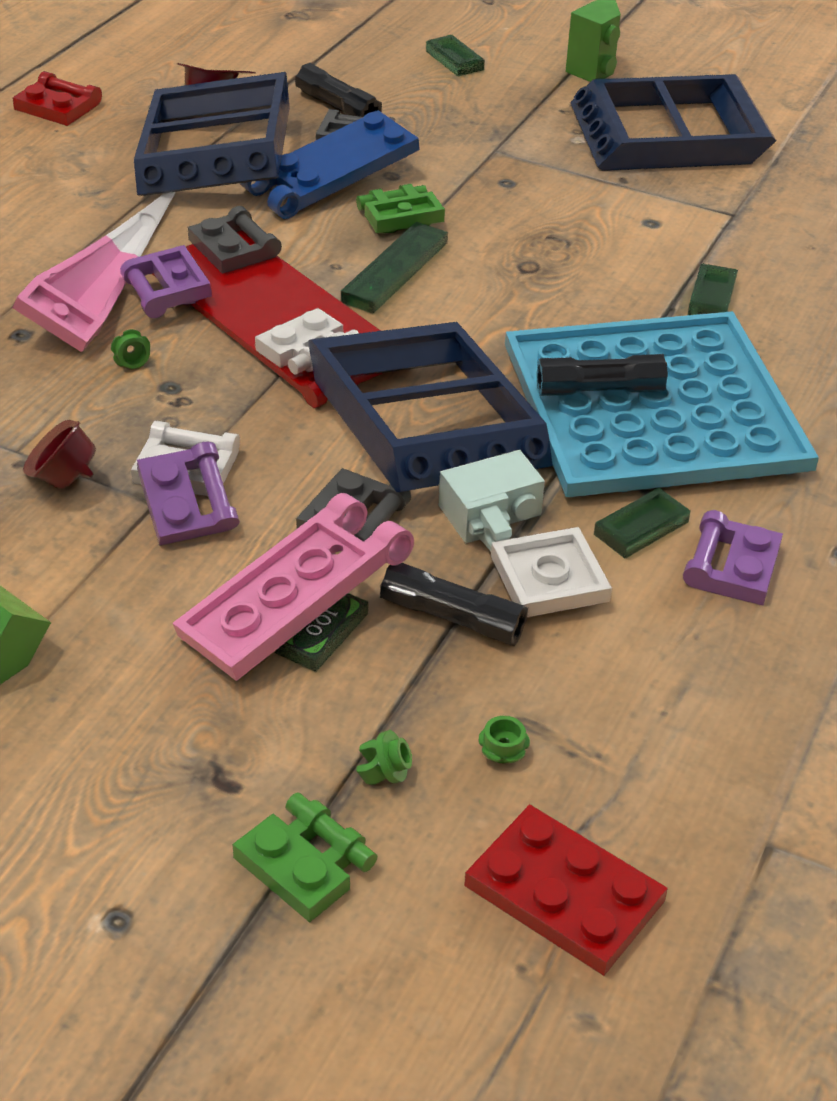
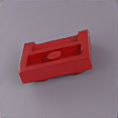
(57, 99)

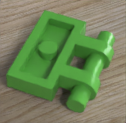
(400, 208)
(293, 866)

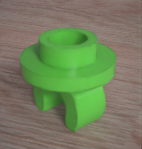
(386, 758)

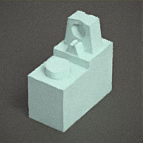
(490, 496)

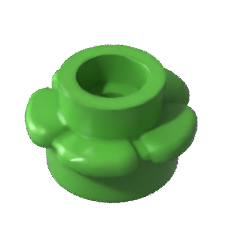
(138, 356)
(504, 740)

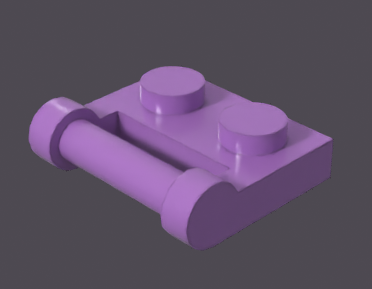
(177, 273)
(173, 499)
(748, 562)

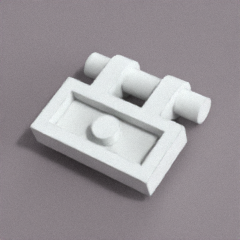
(289, 342)

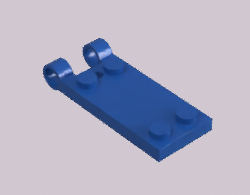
(335, 162)

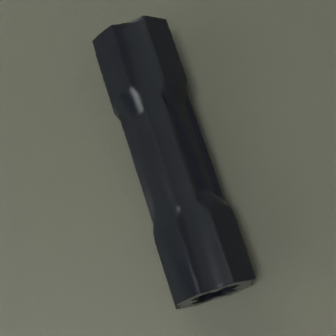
(331, 90)
(632, 374)
(481, 612)

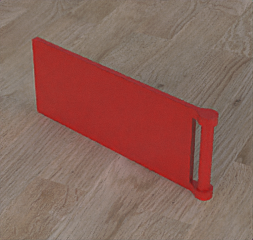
(267, 296)

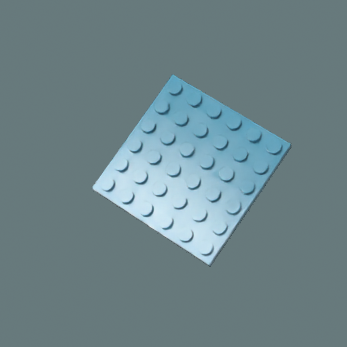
(708, 426)

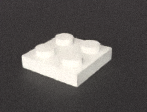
(551, 571)

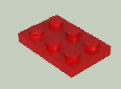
(566, 888)

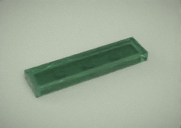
(394, 267)

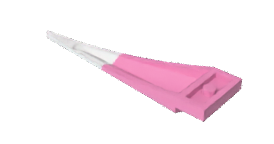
(81, 291)

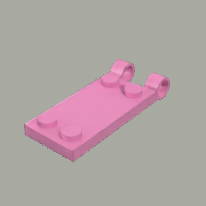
(290, 586)

